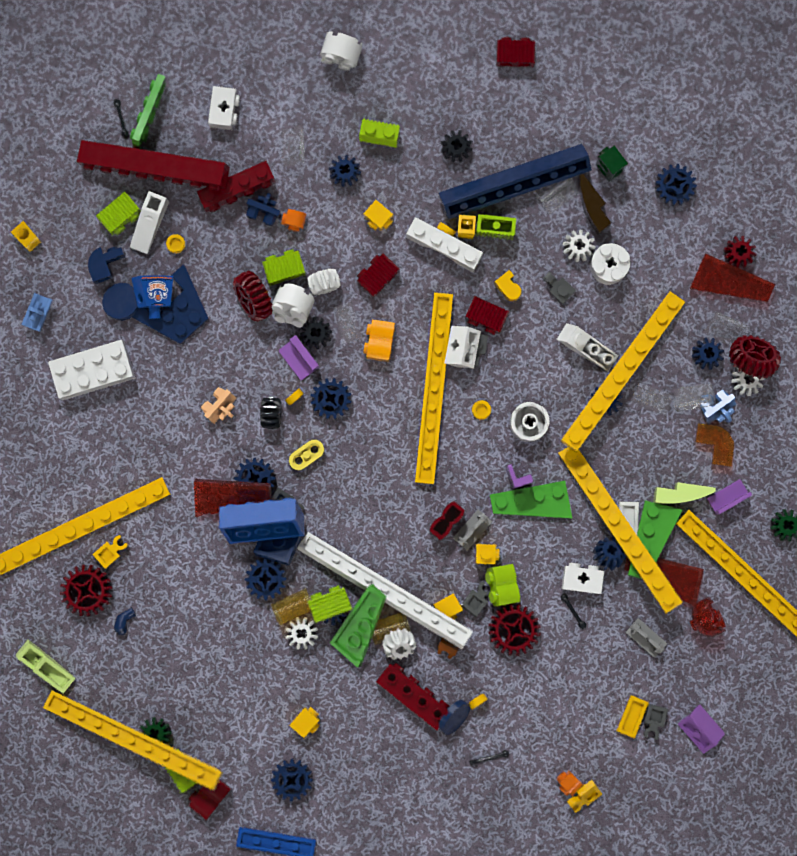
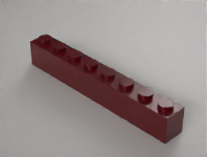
(153, 164)

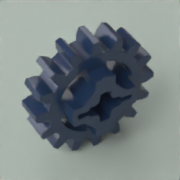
(678, 192)
(338, 393)
(250, 466)
(257, 579)
(298, 786)

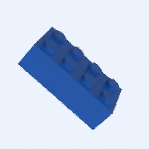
(261, 521)

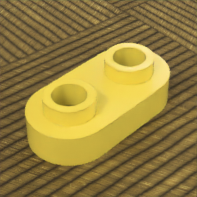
(307, 456)

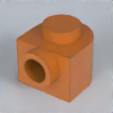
(294, 220)
(568, 783)

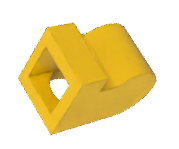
(466, 229)
(26, 236)
(509, 290)

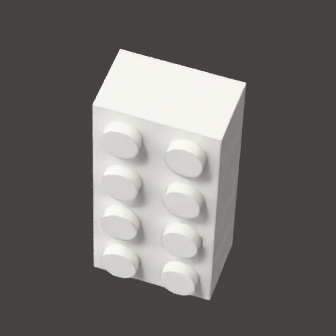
(91, 370)

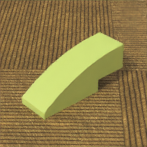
(681, 493)
(45, 666)

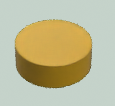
(441, 226)
(175, 243)
(294, 397)
(481, 410)
(478, 701)

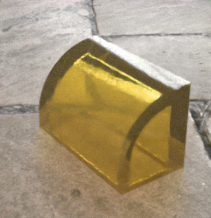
(291, 606)
(389, 623)

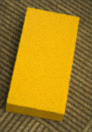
(632, 716)

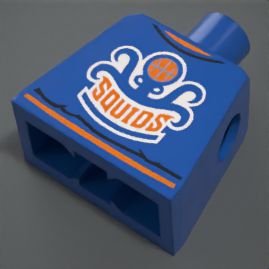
(153, 293)

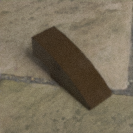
(592, 205)

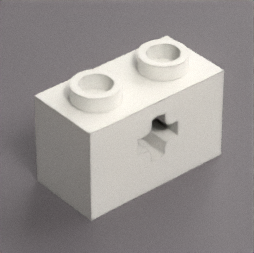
(220, 97)
(462, 347)
(592, 585)

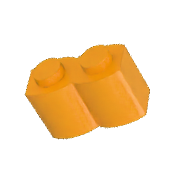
(380, 340)

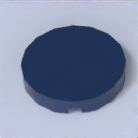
(120, 302)
(455, 718)

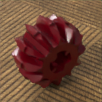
(734, 246)

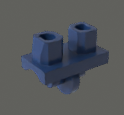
(271, 214)

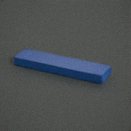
(275, 842)

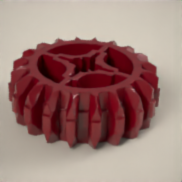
(252, 296)
(754, 356)
(81, 598)
(506, 644)

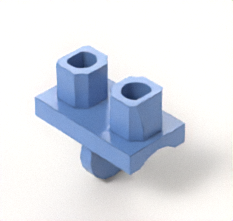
(37, 312)
(722, 410)

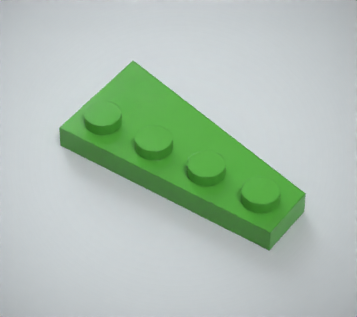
(147, 116)
(540, 500)
(654, 529)
(358, 628)

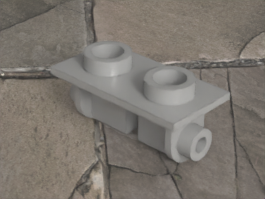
(472, 529)
(646, 638)

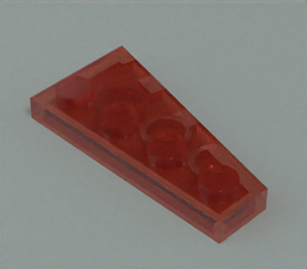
(725, 279)
(214, 494)
(682, 578)

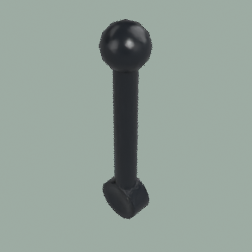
(117, 103)
(564, 597)
(505, 754)

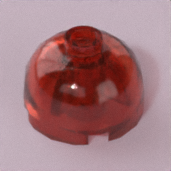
(707, 619)

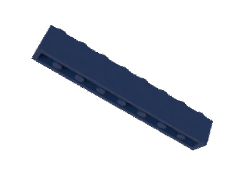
(515, 181)

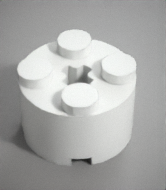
(341, 50)
(620, 259)
(292, 305)
(534, 412)

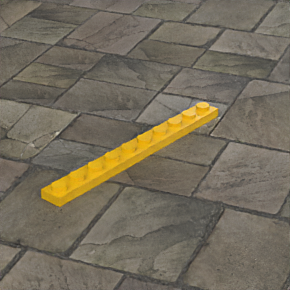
(622, 371)
(433, 388)
(83, 525)
(620, 529)
(739, 570)
(133, 740)

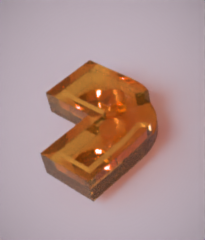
(721, 440)

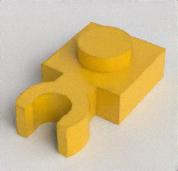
(108, 553)
(586, 795)

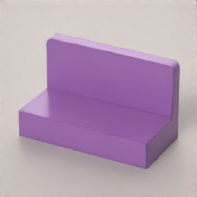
(298, 358)
(516, 483)
(728, 497)
(701, 729)

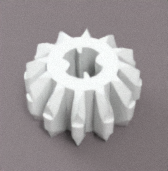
(584, 242)
(323, 281)
(750, 387)
(301, 626)
(399, 644)

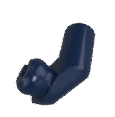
(121, 619)

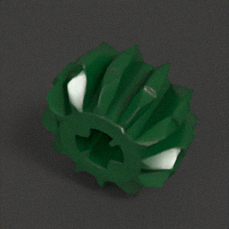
(785, 517)
(161, 736)

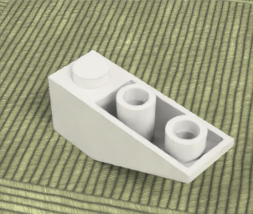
(149, 222)
(587, 346)

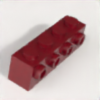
(238, 185)
(412, 695)

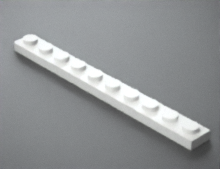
(396, 596)

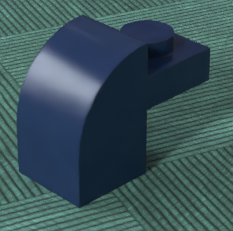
(99, 263)

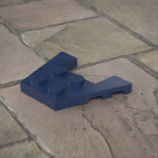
(183, 314)

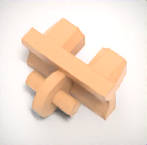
(221, 407)

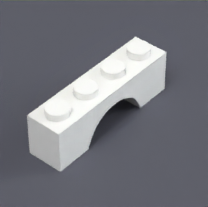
(444, 243)

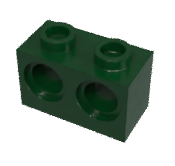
(611, 163)

